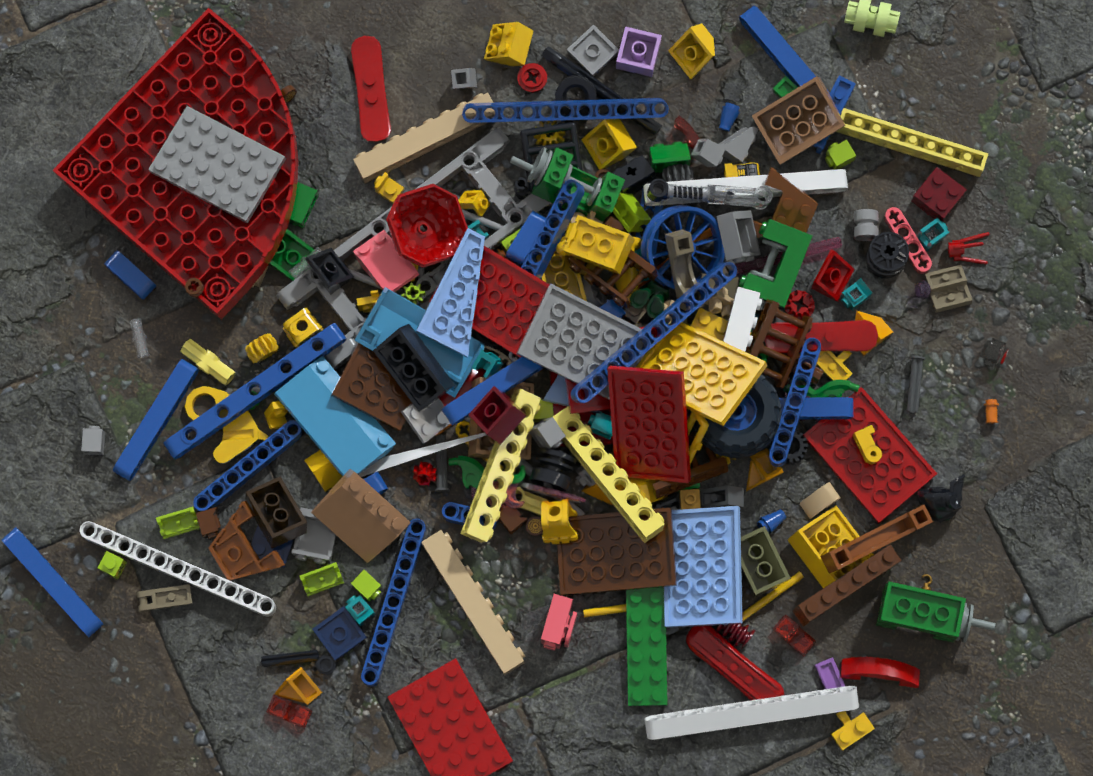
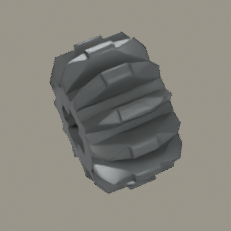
(677, 173)

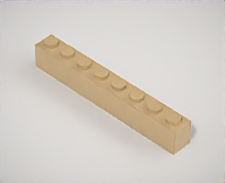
(419, 140)
(472, 601)

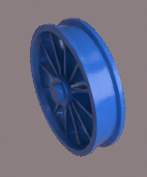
(658, 220)

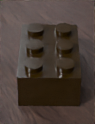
(276, 512)

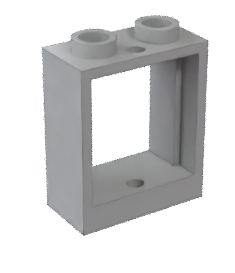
(738, 236)

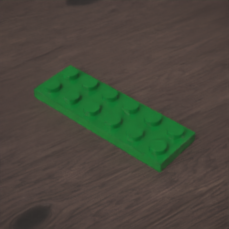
(646, 647)

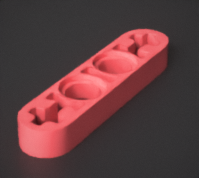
(910, 239)

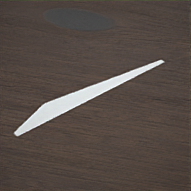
(396, 459)

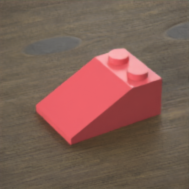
(384, 264)

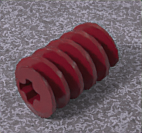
(737, 632)

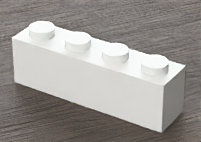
(742, 318)

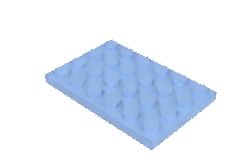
(706, 568)

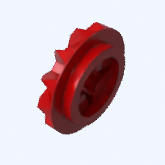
(535, 70)
(808, 301)

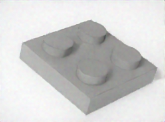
(593, 50)
(426, 422)

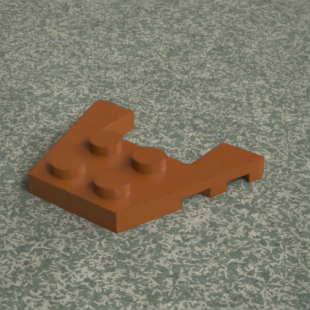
(794, 205)
(235, 552)

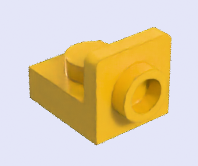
(387, 187)
(474, 200)
(275, 415)

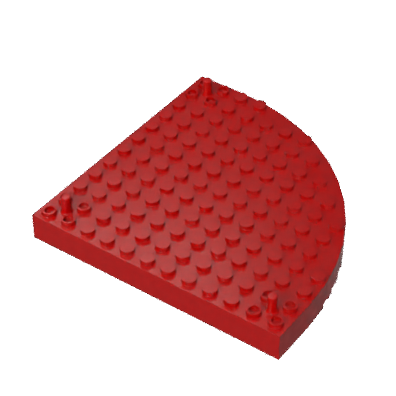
(184, 235)

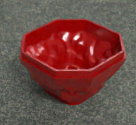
(438, 214)

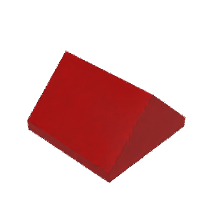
(833, 276)

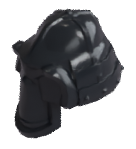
(943, 502)

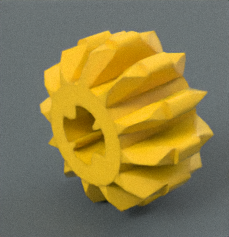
(544, 140)
(261, 348)

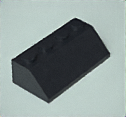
(413, 367)

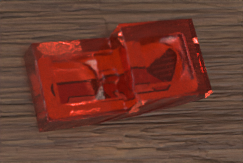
(683, 126)
(794, 635)
(289, 711)

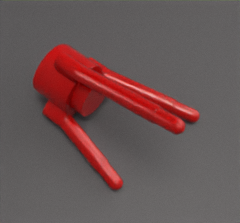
(956, 248)

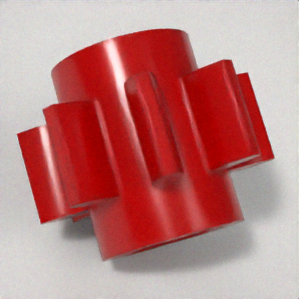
(424, 473)

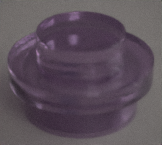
(922, 289)

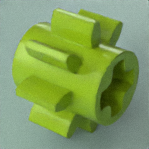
(411, 288)

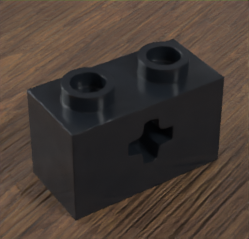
(636, 175)

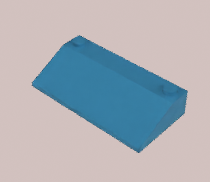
(395, 311)
(339, 430)

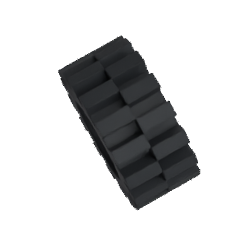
(801, 448)

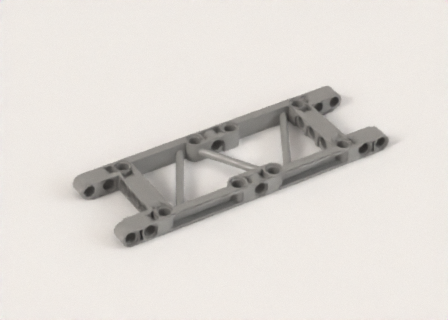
(483, 180)

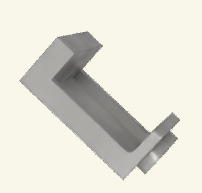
(316, 543)

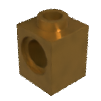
(689, 499)

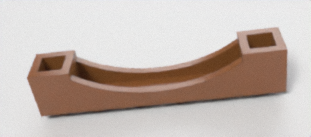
(876, 539)

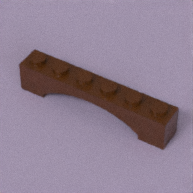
(846, 585)

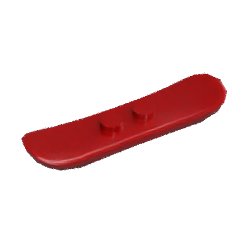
(370, 88)
(833, 336)
(732, 664)

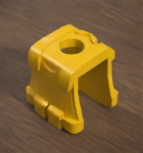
(294, 335)
(556, 522)

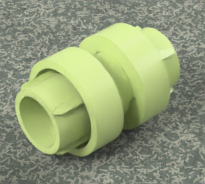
(872, 17)

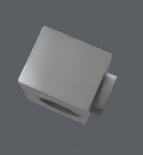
(547, 433)

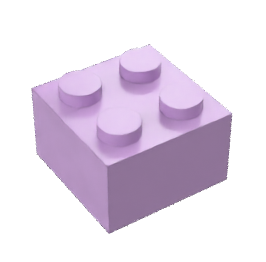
(638, 51)

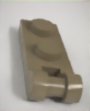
(165, 598)

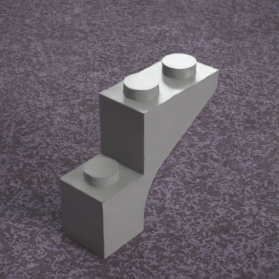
(733, 148)

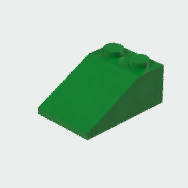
(289, 254)

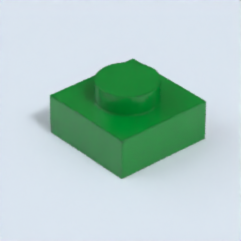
(784, 87)

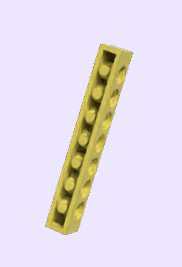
(913, 142)
(492, 471)
(644, 529)

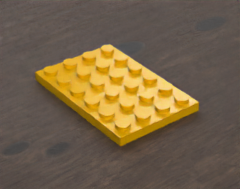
(714, 371)

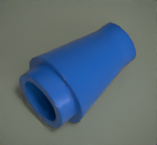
(728, 116)
(771, 520)

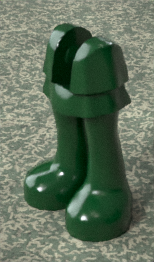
(657, 298)

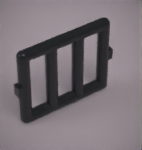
(548, 128)

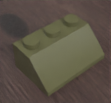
(761, 562)

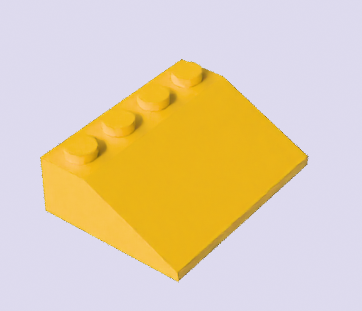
(821, 537)

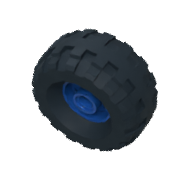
(750, 430)

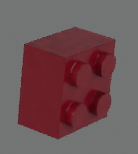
(938, 195)
(497, 415)

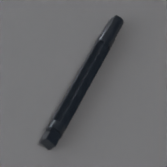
(601, 90)

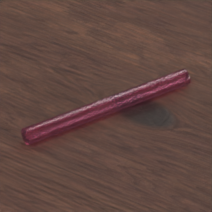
(814, 248)

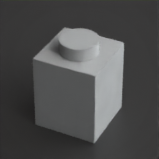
(464, 78)
(93, 441)

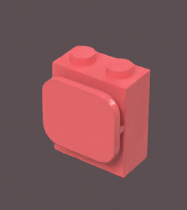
(558, 624)

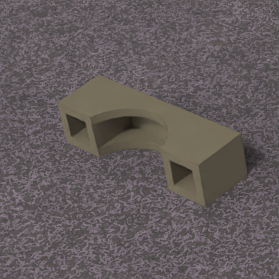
(680, 252)

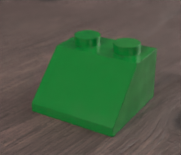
(668, 155)

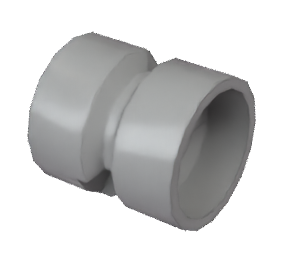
(866, 224)

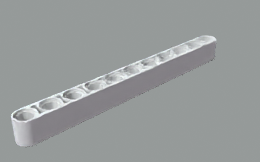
(809, 182)
(170, 562)
(751, 712)

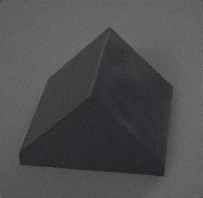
(329, 270)

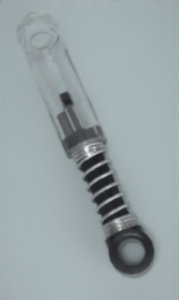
(712, 194)

